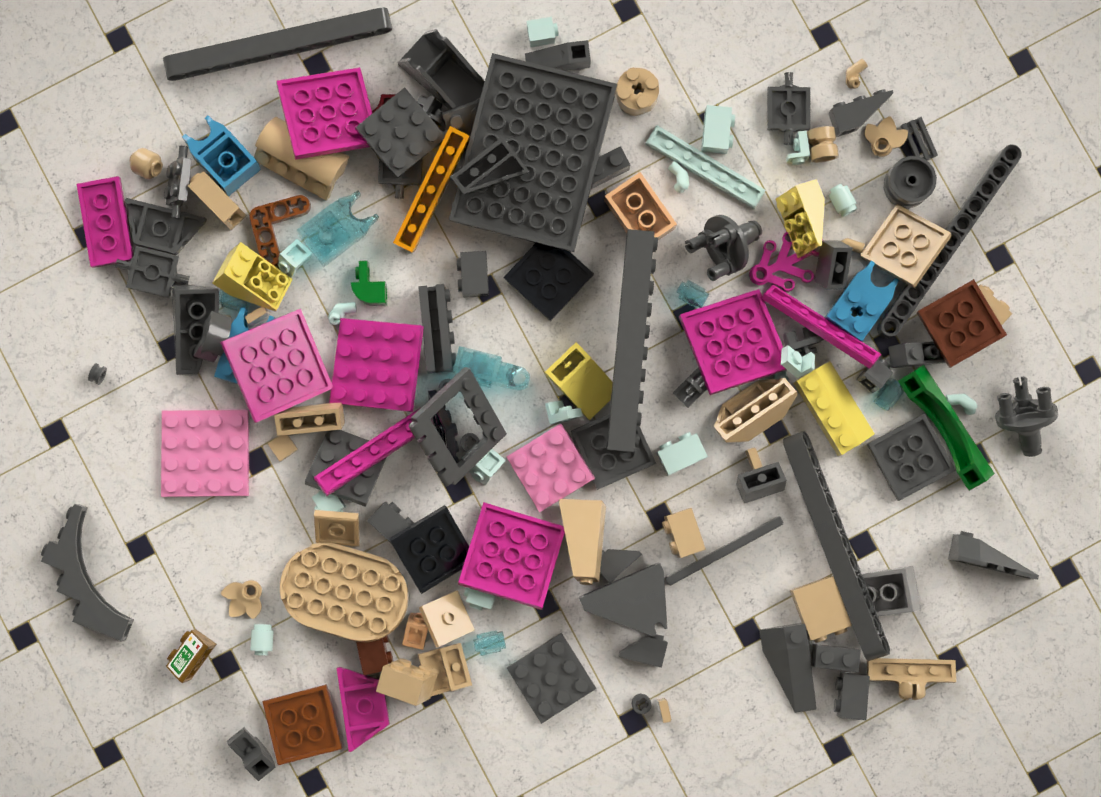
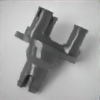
(725, 244)
(1026, 415)

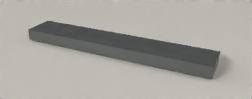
(724, 550)

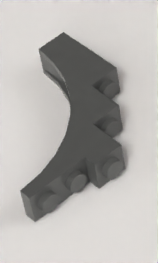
(67, 555)

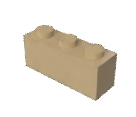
(310, 419)

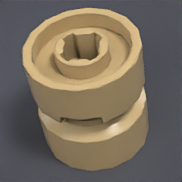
(822, 144)

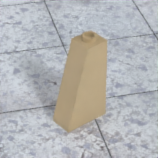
(584, 536)

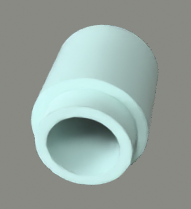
(842, 200)
(262, 639)

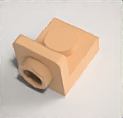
(415, 631)

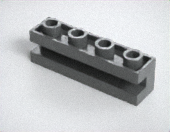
(436, 328)

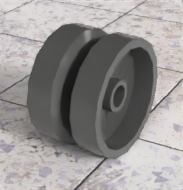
(922, 180)

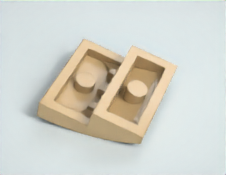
(449, 666)

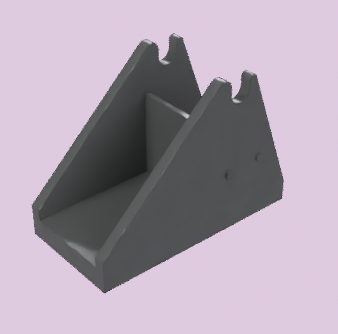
(442, 70)
(632, 601)

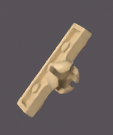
(912, 674)

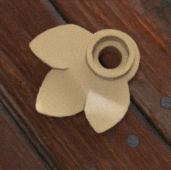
(885, 134)
(241, 600)

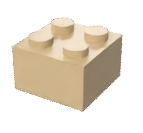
(683, 533)
(406, 682)

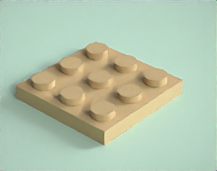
(906, 245)

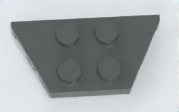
(157, 230)

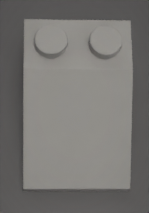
(893, 590)

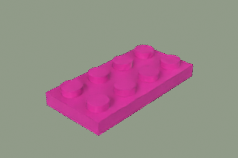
(105, 221)

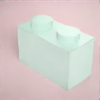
(716, 129)
(681, 454)

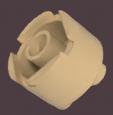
(631, 81)

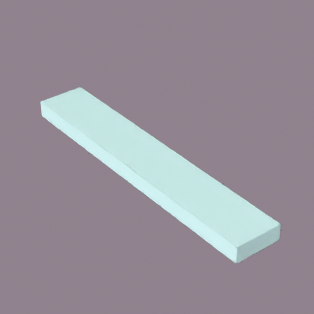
(705, 167)

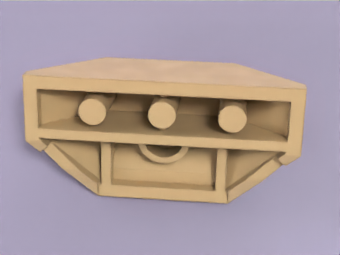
(754, 409)

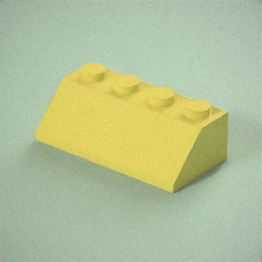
(834, 408)

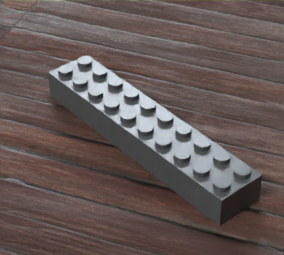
(630, 340)

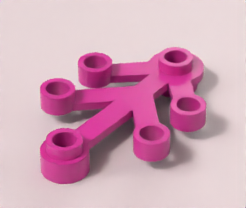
(782, 264)

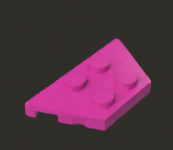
(363, 707)

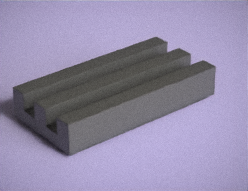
(933, 153)

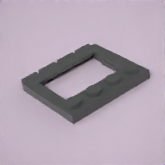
(431, 441)

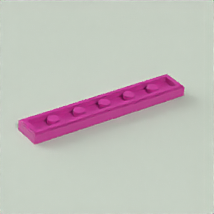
(821, 326)
(365, 456)

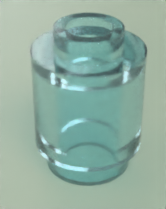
(692, 294)
(231, 302)
(889, 395)
(489, 642)

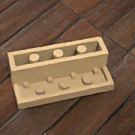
(313, 173)

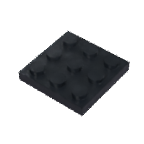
(548, 278)
(431, 549)

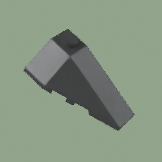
(190, 310)
(980, 554)
(790, 660)

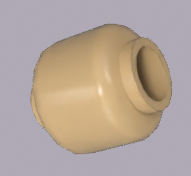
(146, 163)

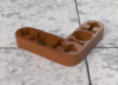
(270, 218)

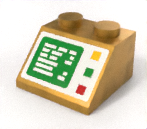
(190, 655)

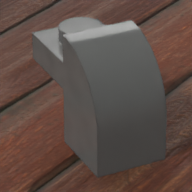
(215, 329)
(252, 752)

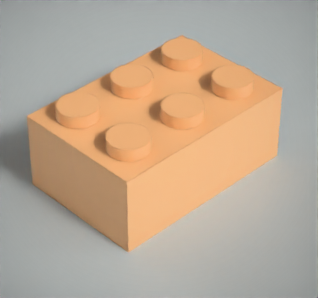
(639, 207)

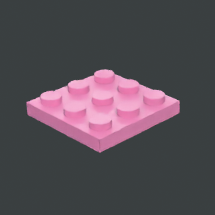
(550, 467)

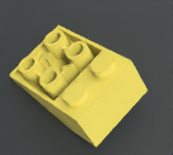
(803, 216)
(252, 278)
(581, 380)

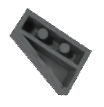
(489, 167)

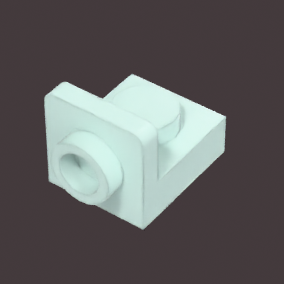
(801, 145)
(293, 257)
(796, 363)
(558, 413)
(487, 467)

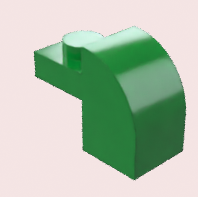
(368, 292)

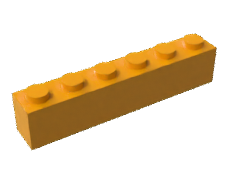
(431, 189)

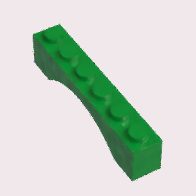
(968, 459)

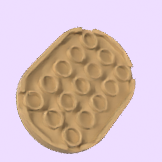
(344, 592)

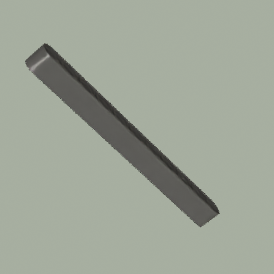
(277, 44)
(958, 235)
(836, 546)

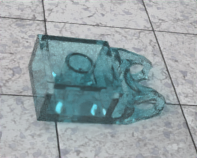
(342, 224)
(490, 369)

